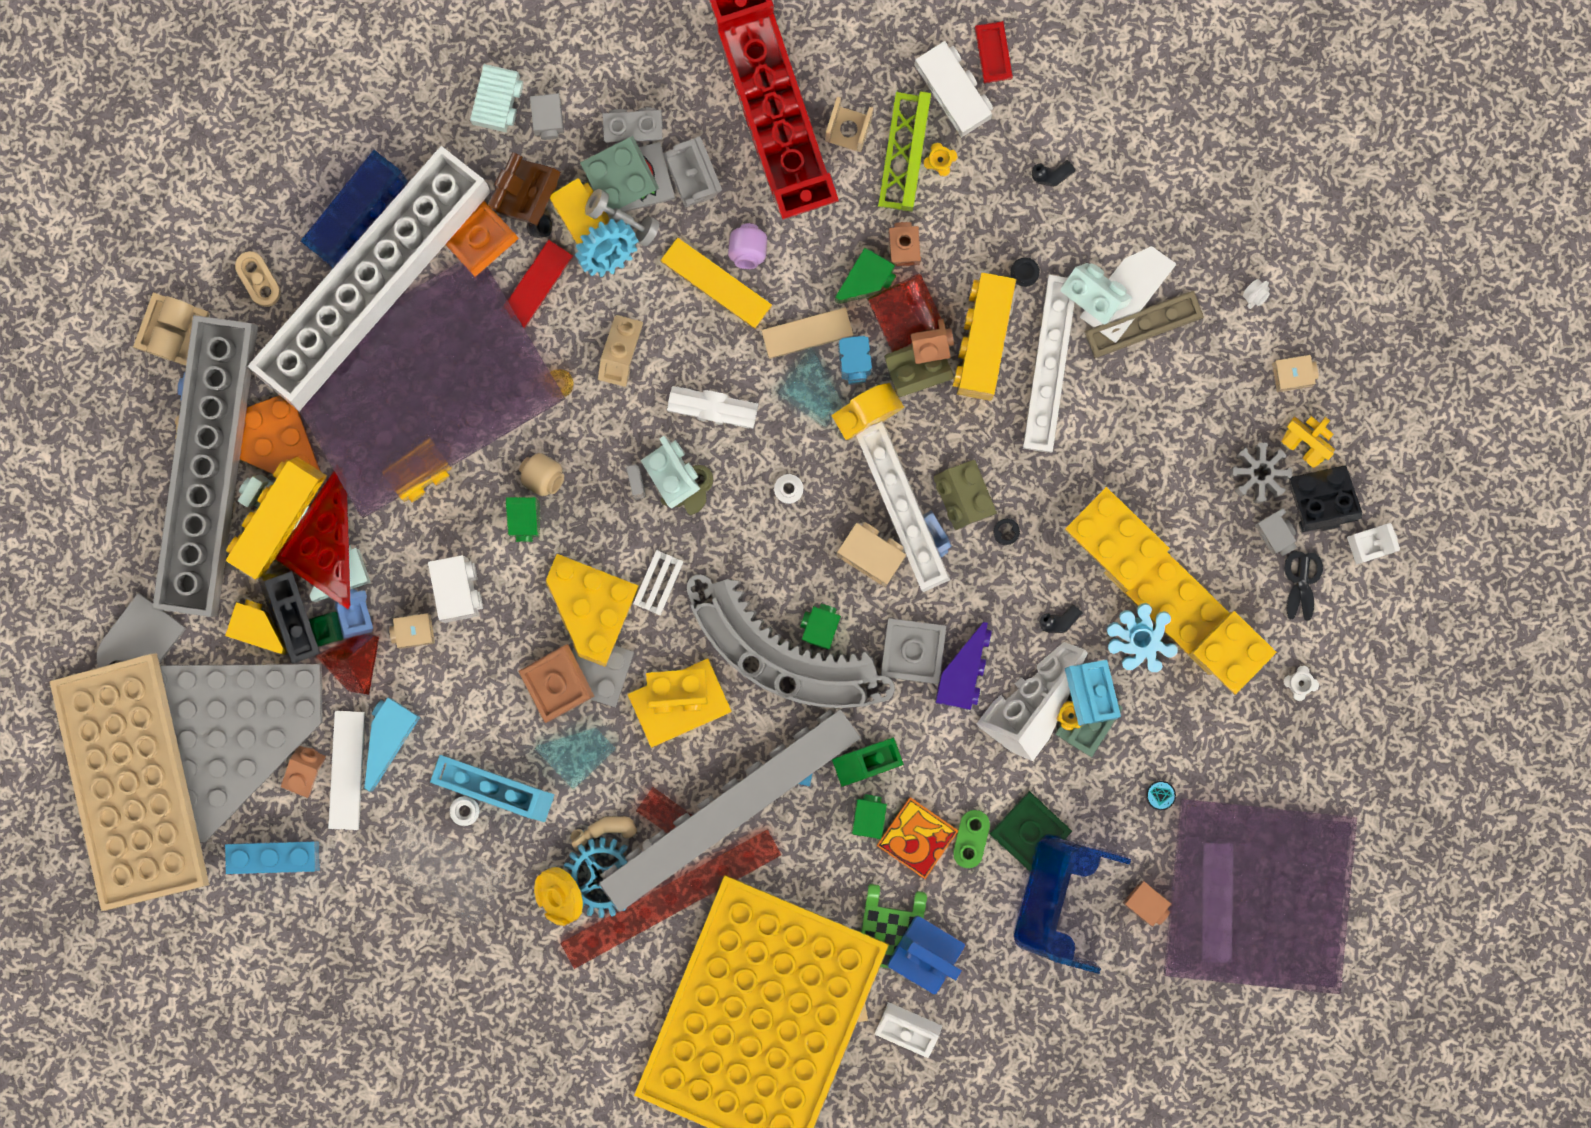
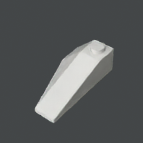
(1030, 714)

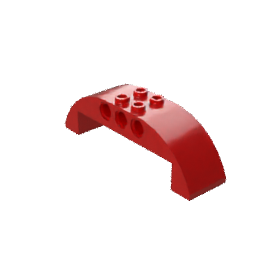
(773, 106)

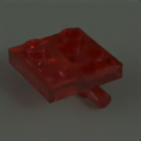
(904, 311)

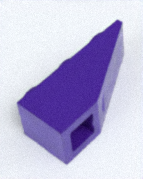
(960, 676)

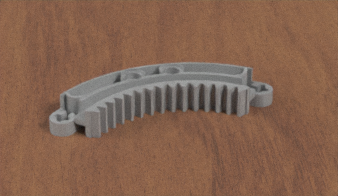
(817, 680)

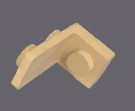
(619, 350)

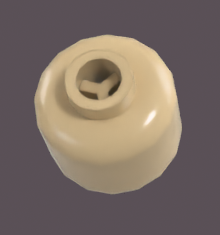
(541, 474)

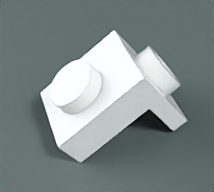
(1373, 543)

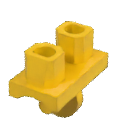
(1319, 448)

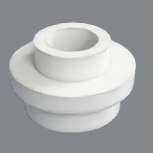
(788, 498)
(474, 811)

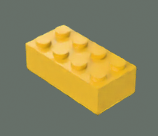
(986, 336)
(275, 518)

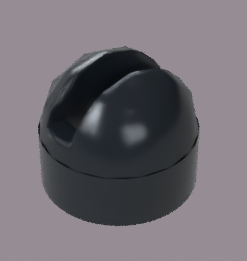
(542, 229)

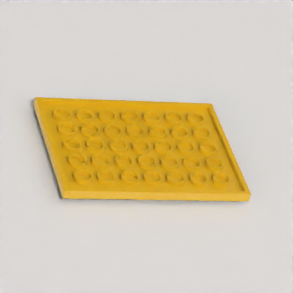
(761, 1014)

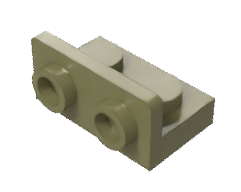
(913, 377)

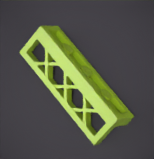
(915, 153)

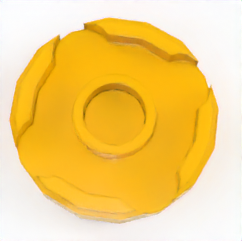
(558, 895)

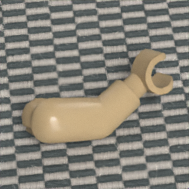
(606, 824)

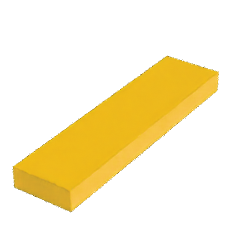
(716, 283)

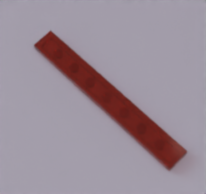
(670, 899)

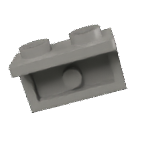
(642, 124)

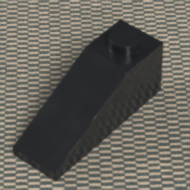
(289, 614)

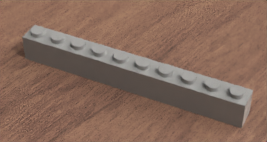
(729, 810)

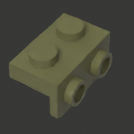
(964, 494)

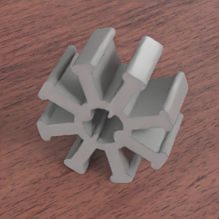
(1253, 465)

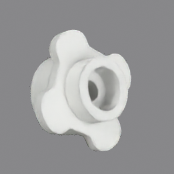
(1256, 293)
(1302, 674)

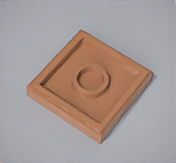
(556, 683)

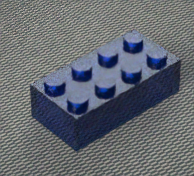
(354, 209)

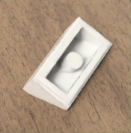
(908, 1030)

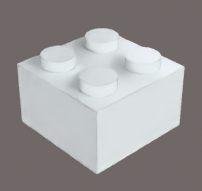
(454, 588)

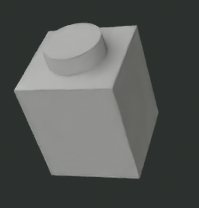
(547, 116)

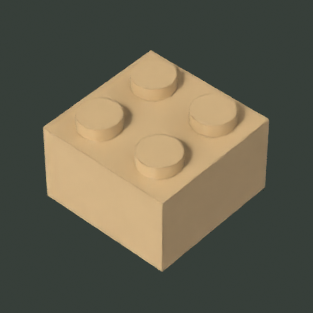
(871, 553)

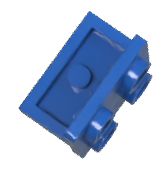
(926, 955)

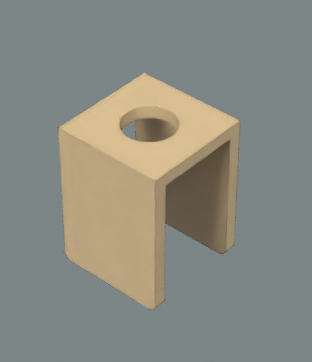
(840, 115)

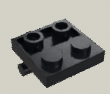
(1325, 499)

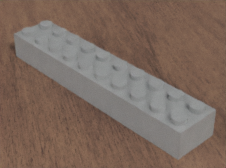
(205, 466)

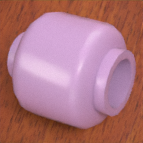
(747, 246)

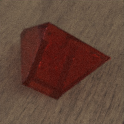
(352, 662)

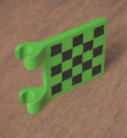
(888, 923)

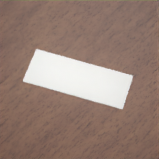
(1141, 277)

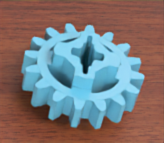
(604, 249)

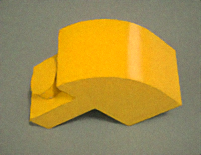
(867, 409)

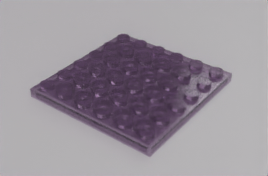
(1260, 896)

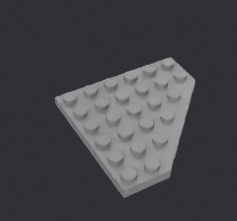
(238, 729)

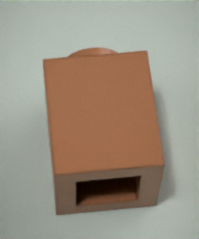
(1148, 904)

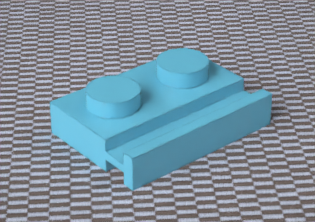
(1092, 692)

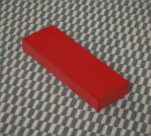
(538, 281)

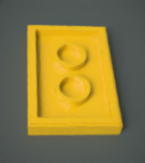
(666, 726)

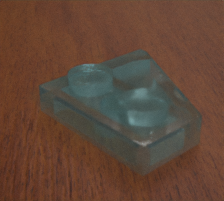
(811, 390)

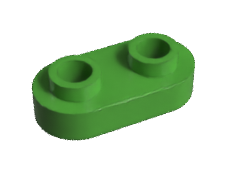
(971, 839)

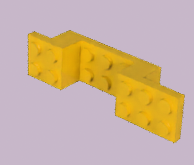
(1148, 574)

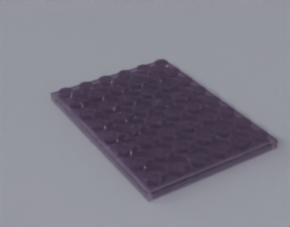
(428, 388)

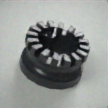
(1015, 529)

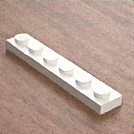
(1049, 367)
(902, 507)

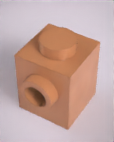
(904, 244)

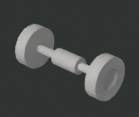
(597, 204)

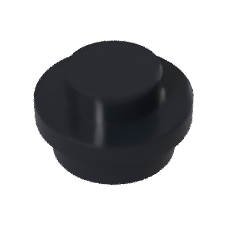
(1025, 272)

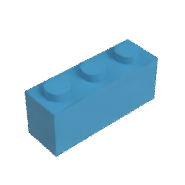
(272, 857)

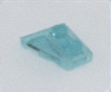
(576, 755)

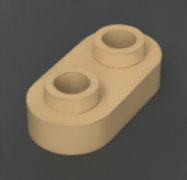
(257, 280)

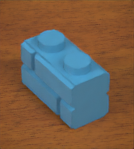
(855, 359)

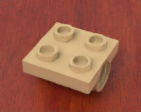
(167, 328)

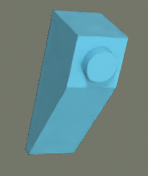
(387, 735)

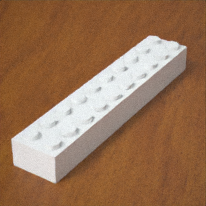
(370, 278)

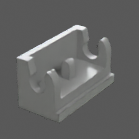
(692, 172)

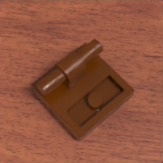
(523, 189)

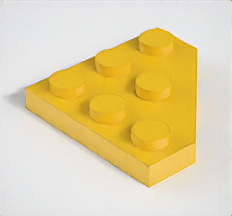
(590, 606)

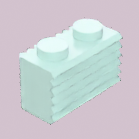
(496, 98)

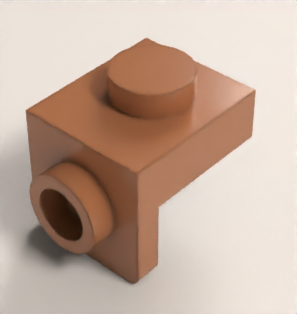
(932, 344)
(302, 771)

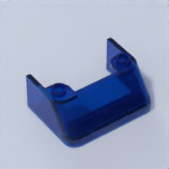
(1045, 894)

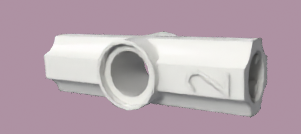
(712, 407)

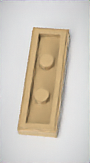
(807, 333)

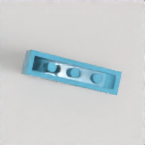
(493, 789)

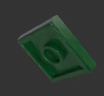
(1026, 826)

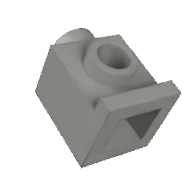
(1277, 533)

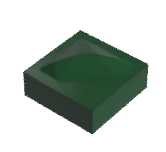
(326, 629)

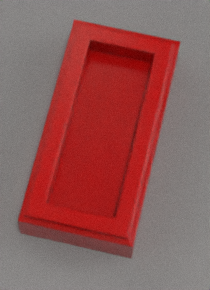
(993, 52)

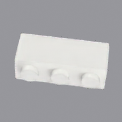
(954, 88)

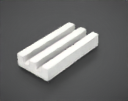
(668, 559)

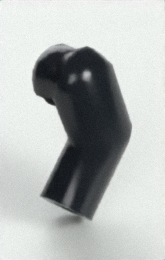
(1052, 177)
(1060, 623)

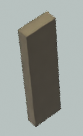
(1147, 324)

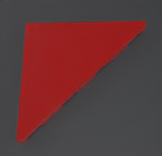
(321, 544)

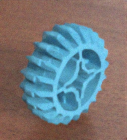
(589, 859)

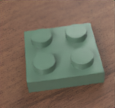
(620, 173)

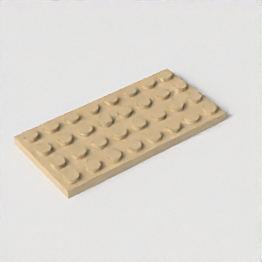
(129, 782)

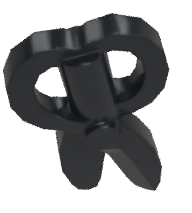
(1301, 590)

